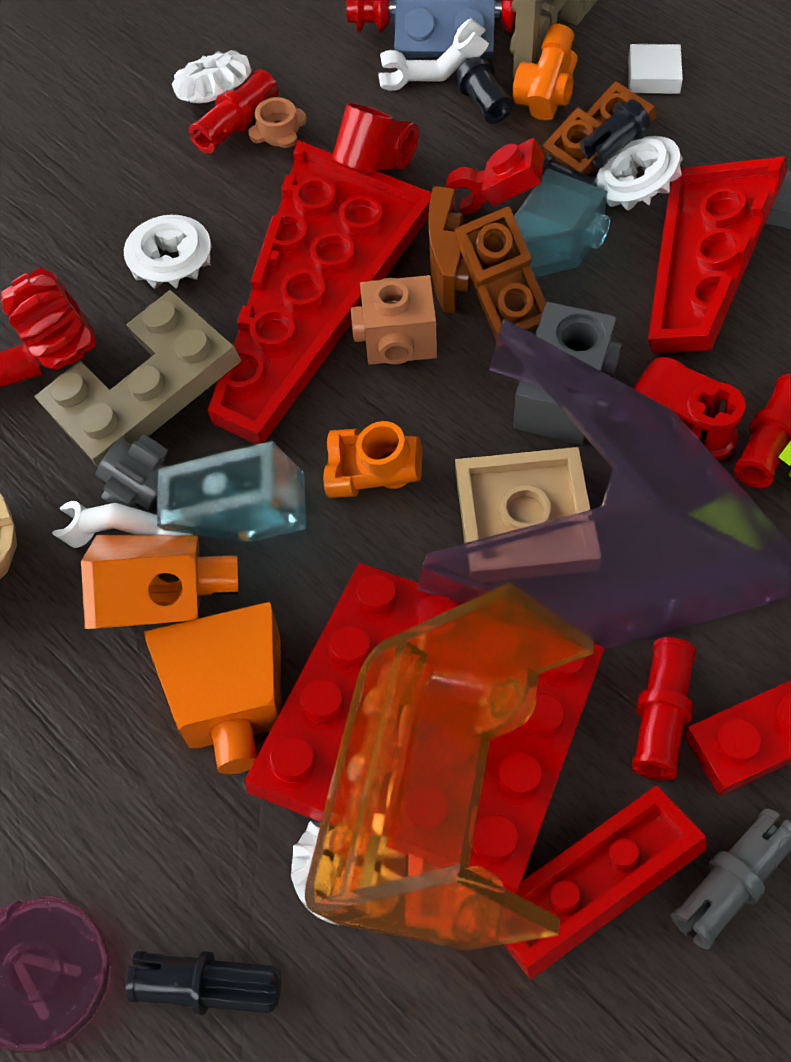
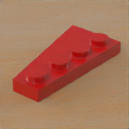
(706, 247)

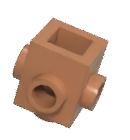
(396, 320)

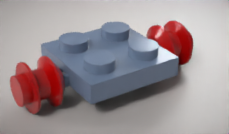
(430, 26)

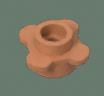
(277, 122)

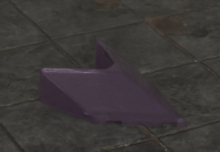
(662, 550)

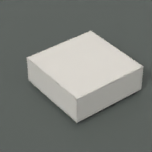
(655, 68)

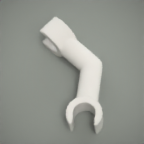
(466, 45)
(104, 518)

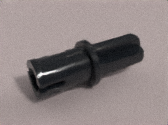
(203, 983)

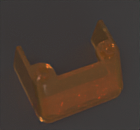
(414, 772)

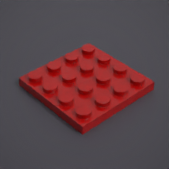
(520, 765)

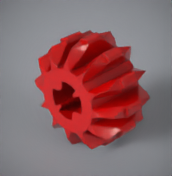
(47, 319)

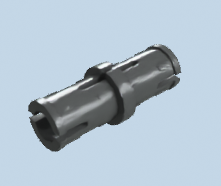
(734, 879)

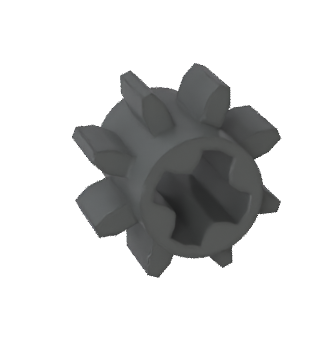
(132, 472)

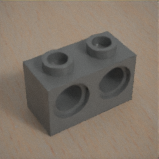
(582, 335)

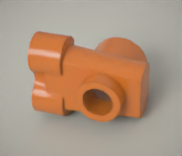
(551, 80)
(371, 459)

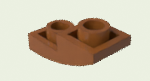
(567, 138)
(446, 259)
(501, 270)

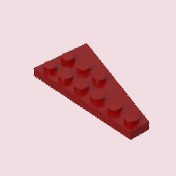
(325, 240)

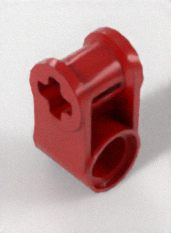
(374, 140)
(696, 402)

